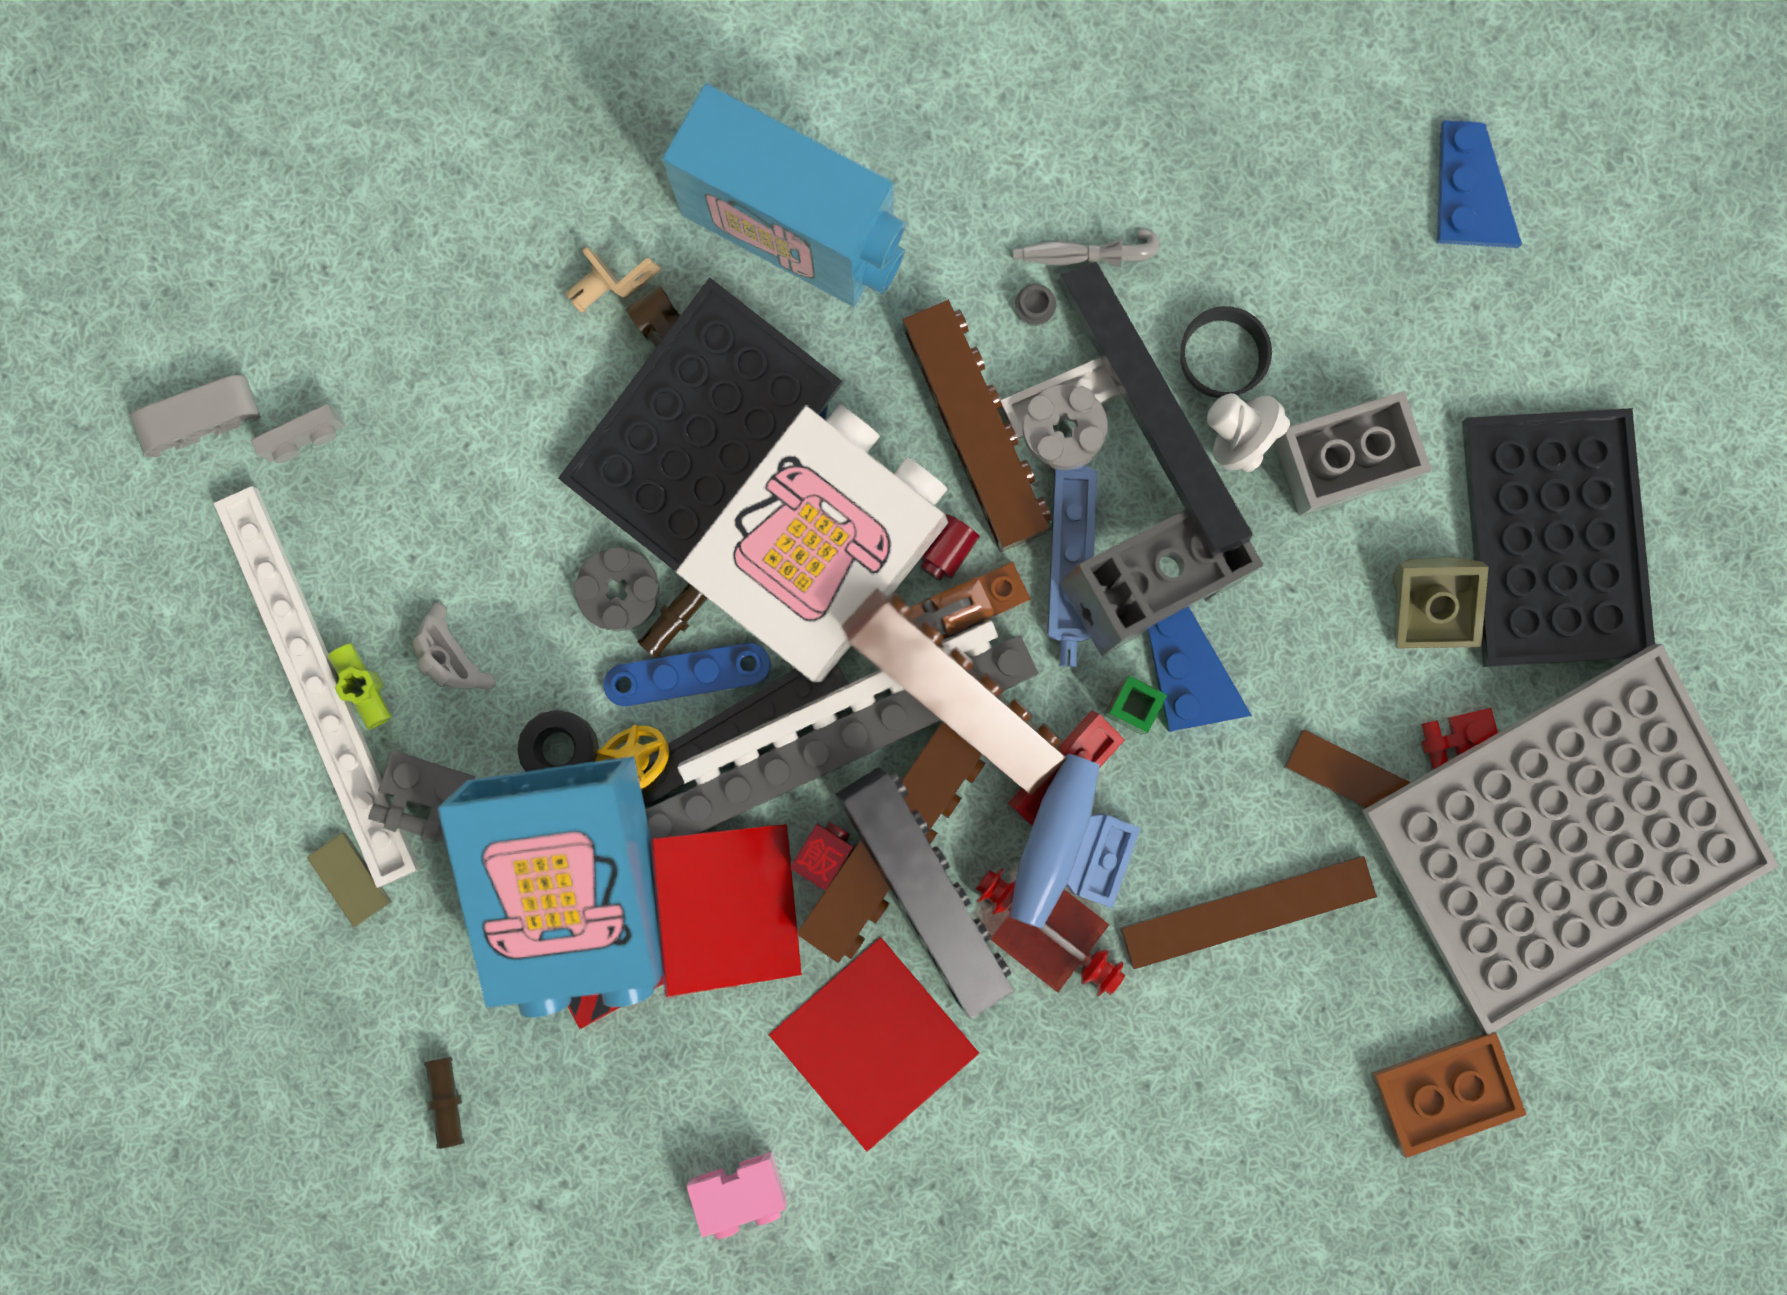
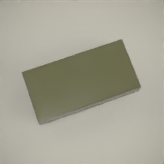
(348, 879)

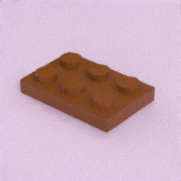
(1449, 1094)

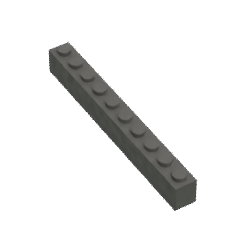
(820, 752)

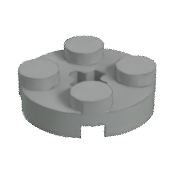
(1078, 407)

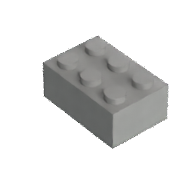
(1352, 453)

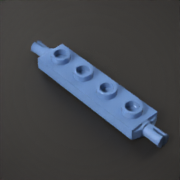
(1070, 545)

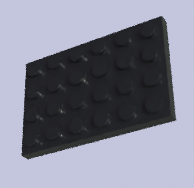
(696, 424)
(1560, 536)

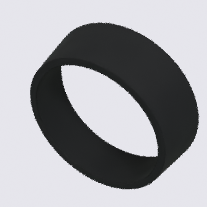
(1246, 321)

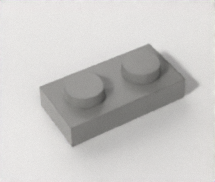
(284, 441)

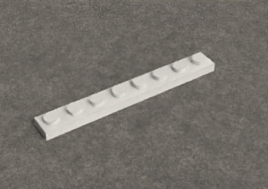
(818, 712)

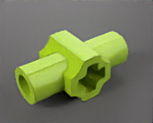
(370, 703)

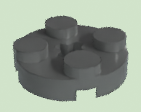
(617, 565)

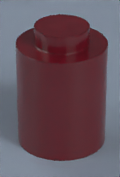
(949, 549)

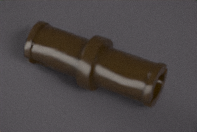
(672, 620)
(444, 1103)

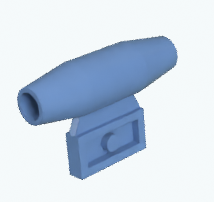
(1071, 847)

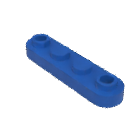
(686, 674)

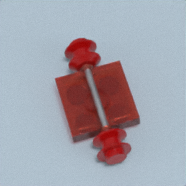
(1057, 947)

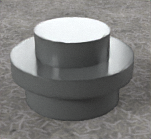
(1035, 304)

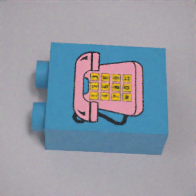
(785, 197)
(557, 885)

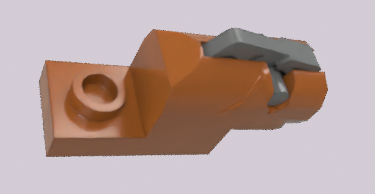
(973, 601)

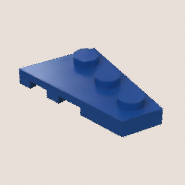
(1471, 190)
(1192, 675)

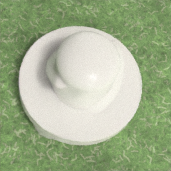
(1245, 430)

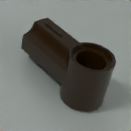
(653, 315)

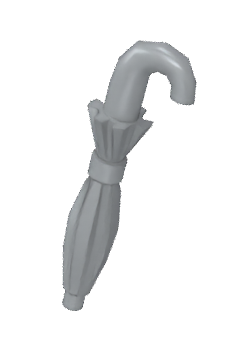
(1069, 253)

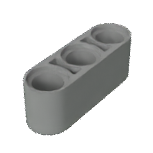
(194, 414)

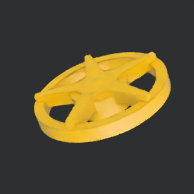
(640, 752)

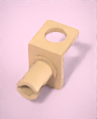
(602, 279)

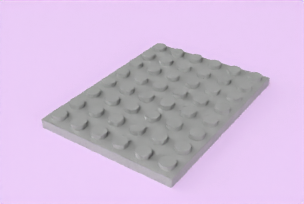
(1571, 838)

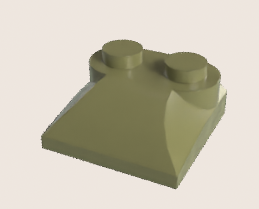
(1440, 602)

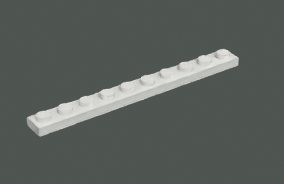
(314, 682)

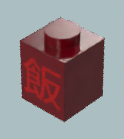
(822, 854)

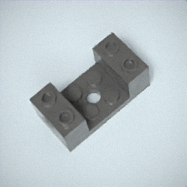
(1127, 592)

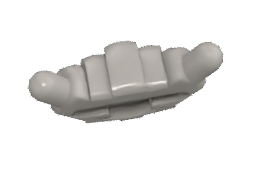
(443, 657)

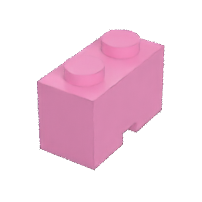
(738, 1198)

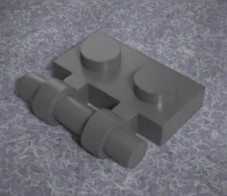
(418, 783)

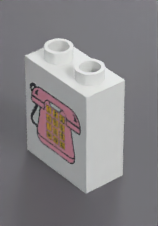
(816, 538)

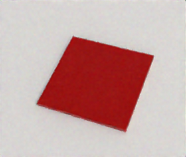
(725, 909)
(873, 1044)

